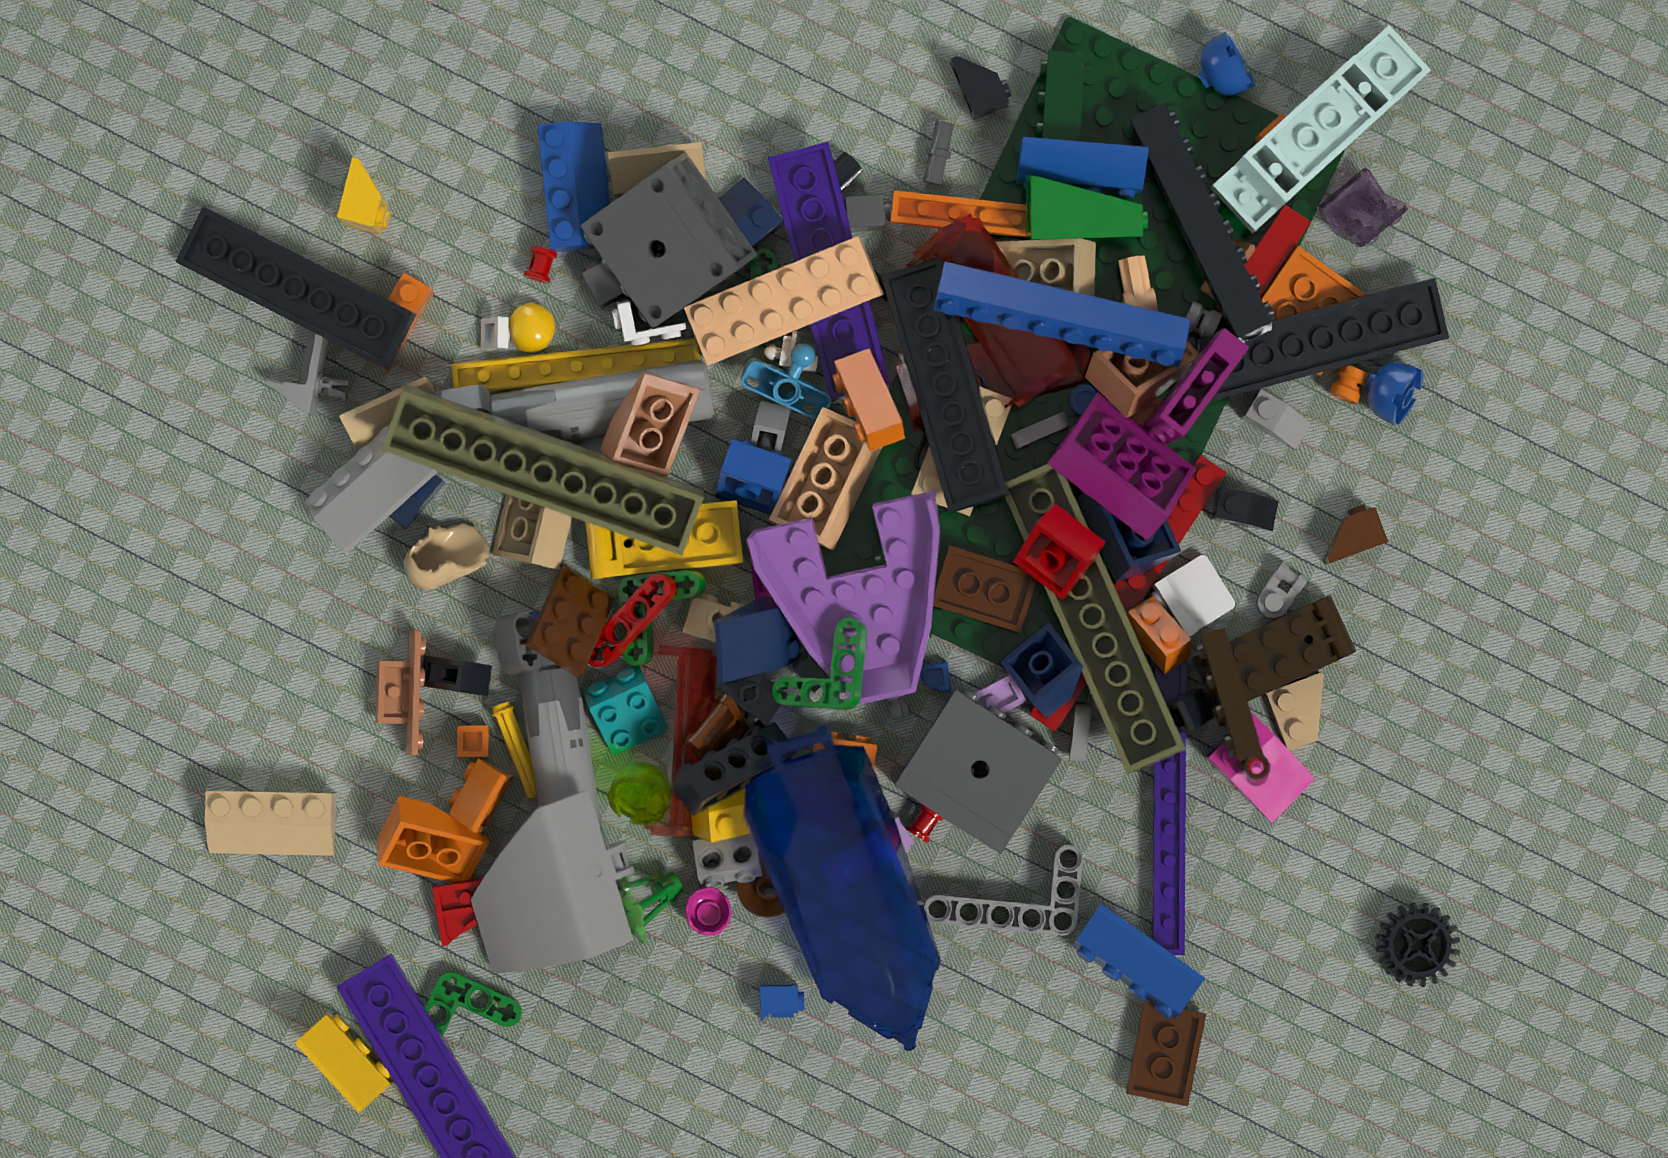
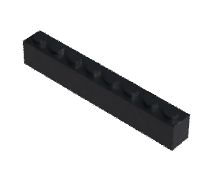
(1201, 224)

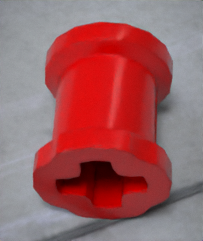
(540, 264)
(924, 823)

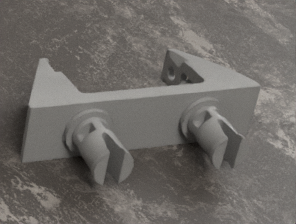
(313, 382)

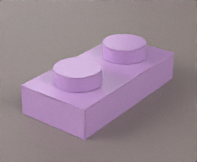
(1002, 695)

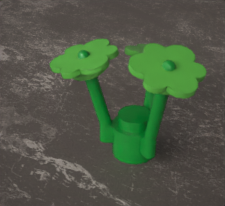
(664, 890)

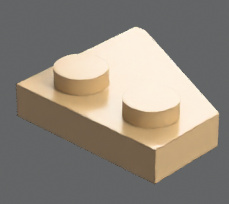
(1297, 710)

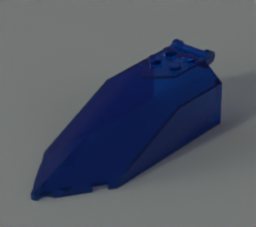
(845, 882)

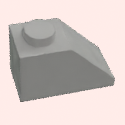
(1276, 419)
(770, 426)

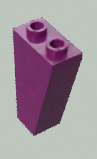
(1195, 388)

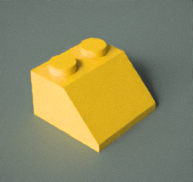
(362, 203)
(722, 820)

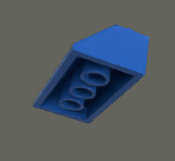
(1084, 165)
(572, 180)
(1137, 962)

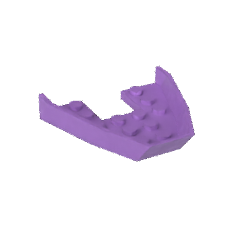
(887, 598)

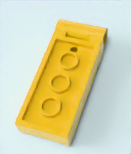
(712, 543)

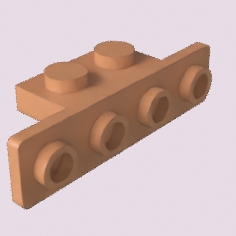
(399, 692)

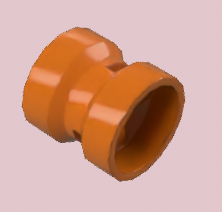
(1348, 385)

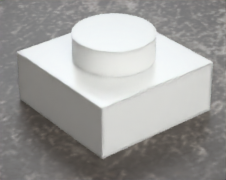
(494, 333)

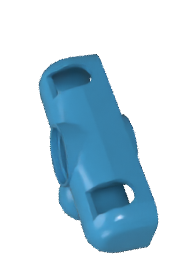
(771, 377)

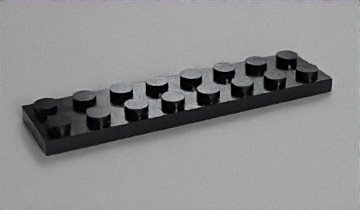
(296, 288)
(1338, 336)
(945, 388)

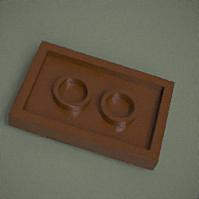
(984, 589)
(570, 622)
(1165, 1055)

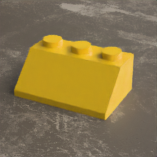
(345, 1061)

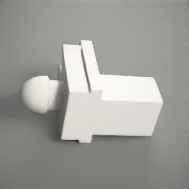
(784, 353)

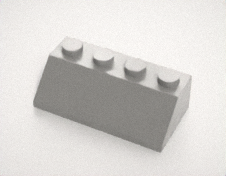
(365, 492)

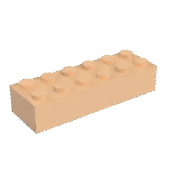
(783, 300)

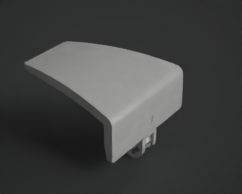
(553, 891)

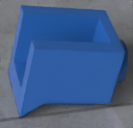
(780, 1000)

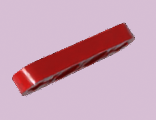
(633, 624)

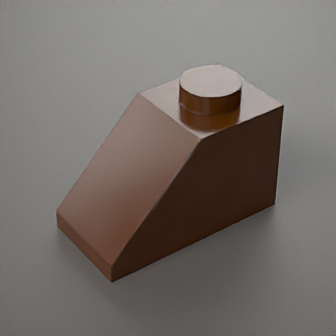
(1356, 534)

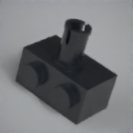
(754, 696)

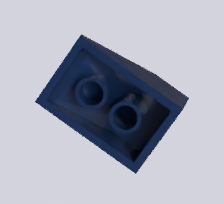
(754, 640)

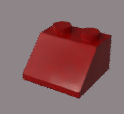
(1058, 551)

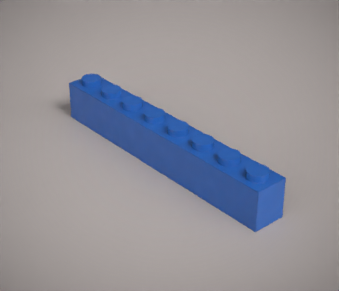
(1062, 314)

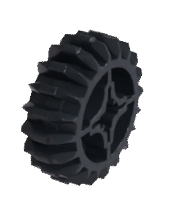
(1427, 935)

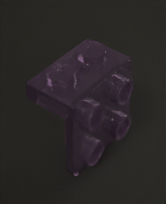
(1361, 210)

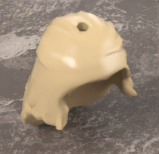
(446, 555)

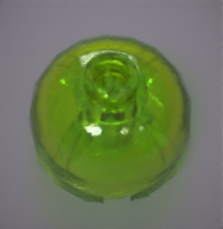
(640, 793)

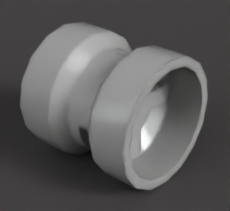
(1208, 323)

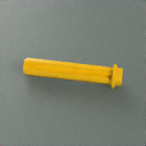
(516, 746)

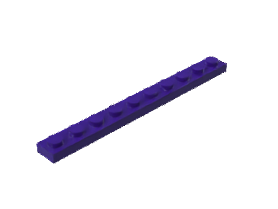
(1169, 831)

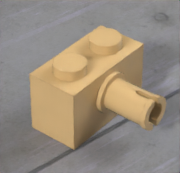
(702, 615)

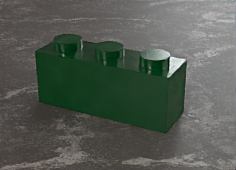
(1061, 96)

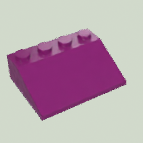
(1122, 467)

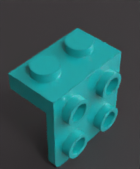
(625, 710)

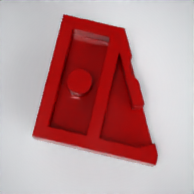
(455, 908)

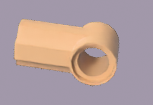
(1136, 283)

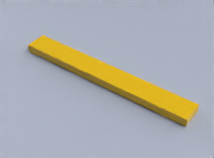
(571, 365)

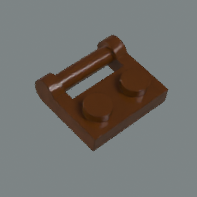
(726, 727)

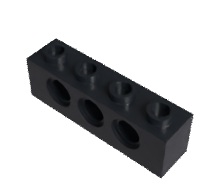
(748, 760)

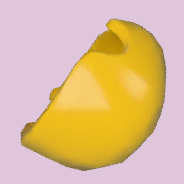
(531, 327)

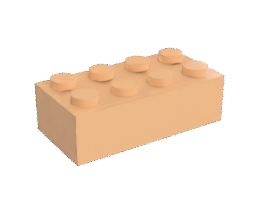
(826, 478)

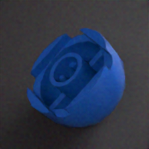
(1224, 67)
(1392, 390)

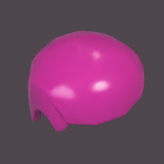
(708, 911)

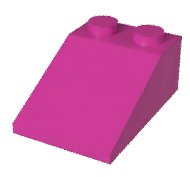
(1285, 779)

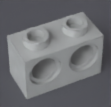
(726, 853)

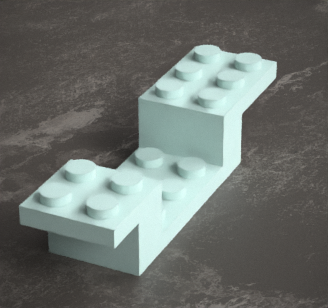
(1320, 128)

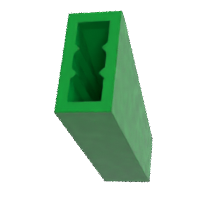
(1069, 212)

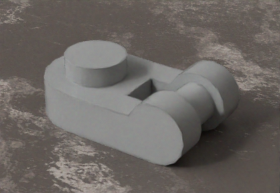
(1272, 600)

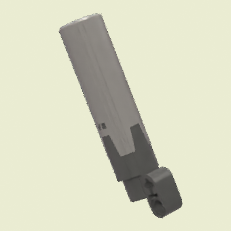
(581, 406)
(551, 715)

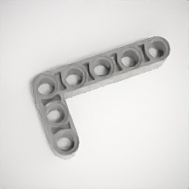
(1016, 909)

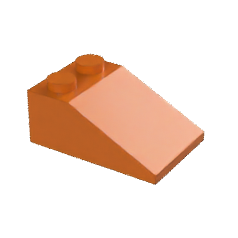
(479, 795)
(428, 842)

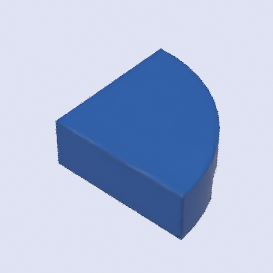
(936, 676)

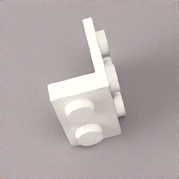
(623, 319)
(1194, 595)

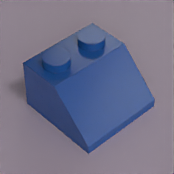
(752, 476)

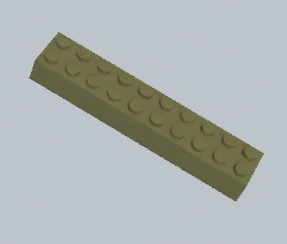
(542, 470)
(1102, 636)

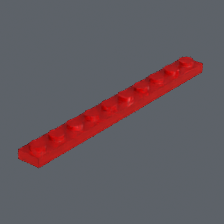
(1133, 589)

